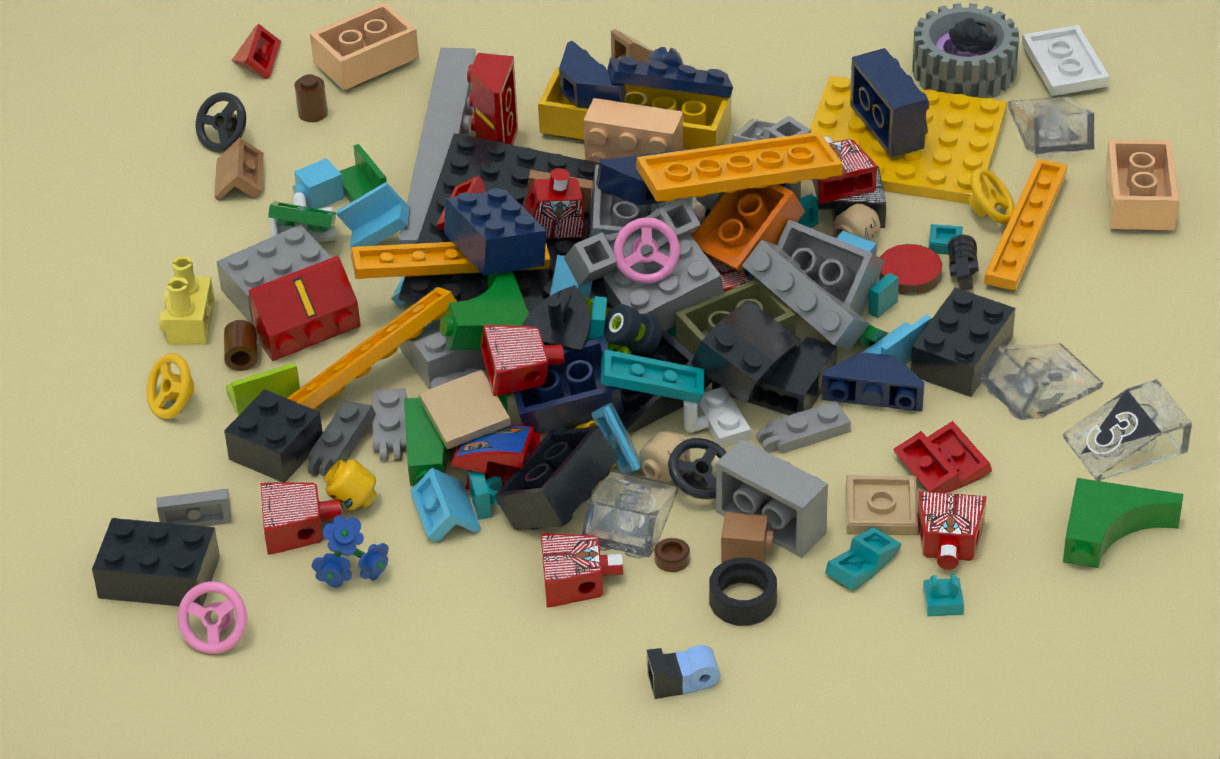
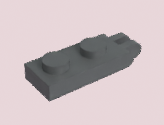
(340, 436)

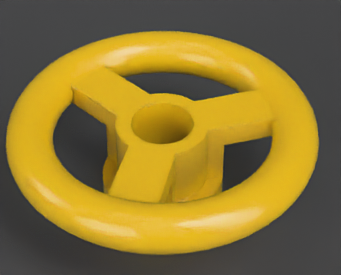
(986, 199)
(173, 386)

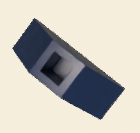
(586, 79)
(623, 180)
(874, 382)

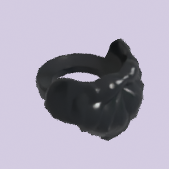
(971, 38)

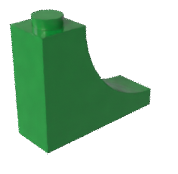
(497, 306)
(423, 442)
(1110, 511)

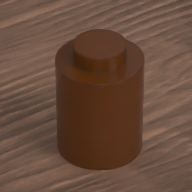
(311, 98)
(240, 345)

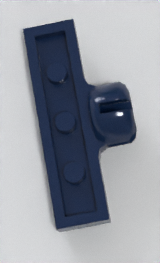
(668, 72)

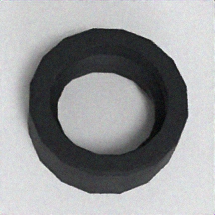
(743, 611)

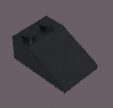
(744, 350)
(646, 408)

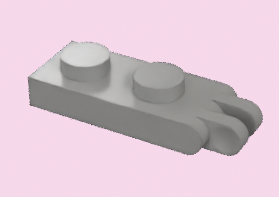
(389, 422)
(804, 428)

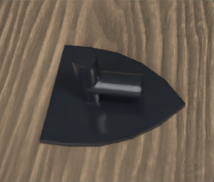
(562, 319)

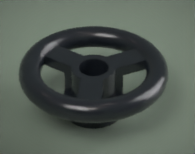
(229, 125)
(696, 474)

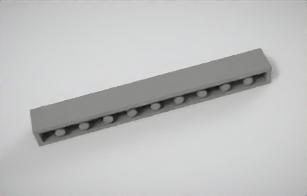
(446, 114)

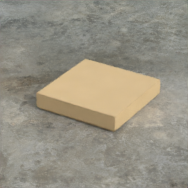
(464, 409)
(881, 503)

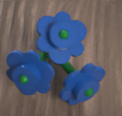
(343, 538)

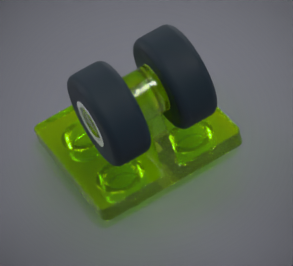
(629, 330)

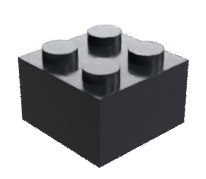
(273, 435)

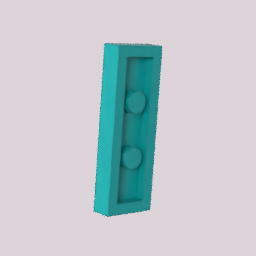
(652, 376)

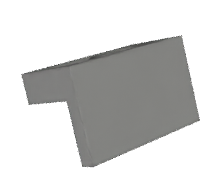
(196, 508)

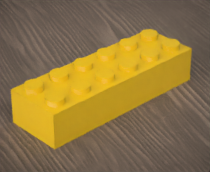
(704, 116)

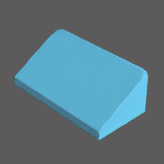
(618, 438)

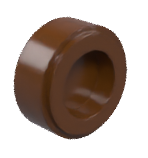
(672, 555)

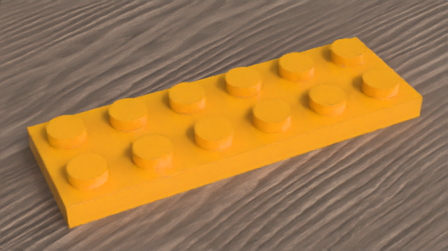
(738, 166)

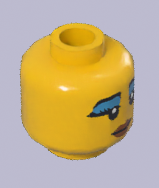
(350, 484)

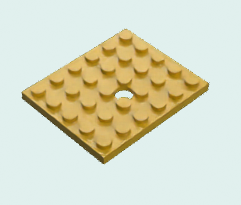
(958, 141)

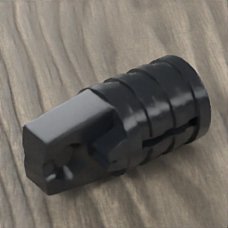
(963, 260)

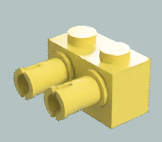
(187, 305)

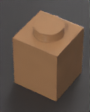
(745, 536)

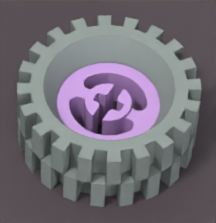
(949, 70)

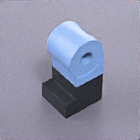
(681, 671)

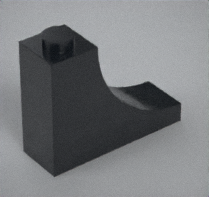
(797, 379)

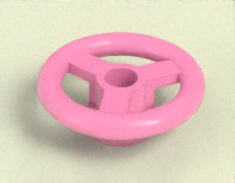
(646, 225)
(225, 617)

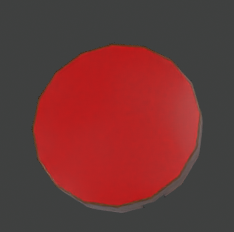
(914, 265)

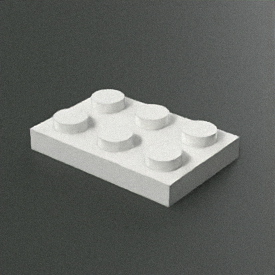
(1065, 60)

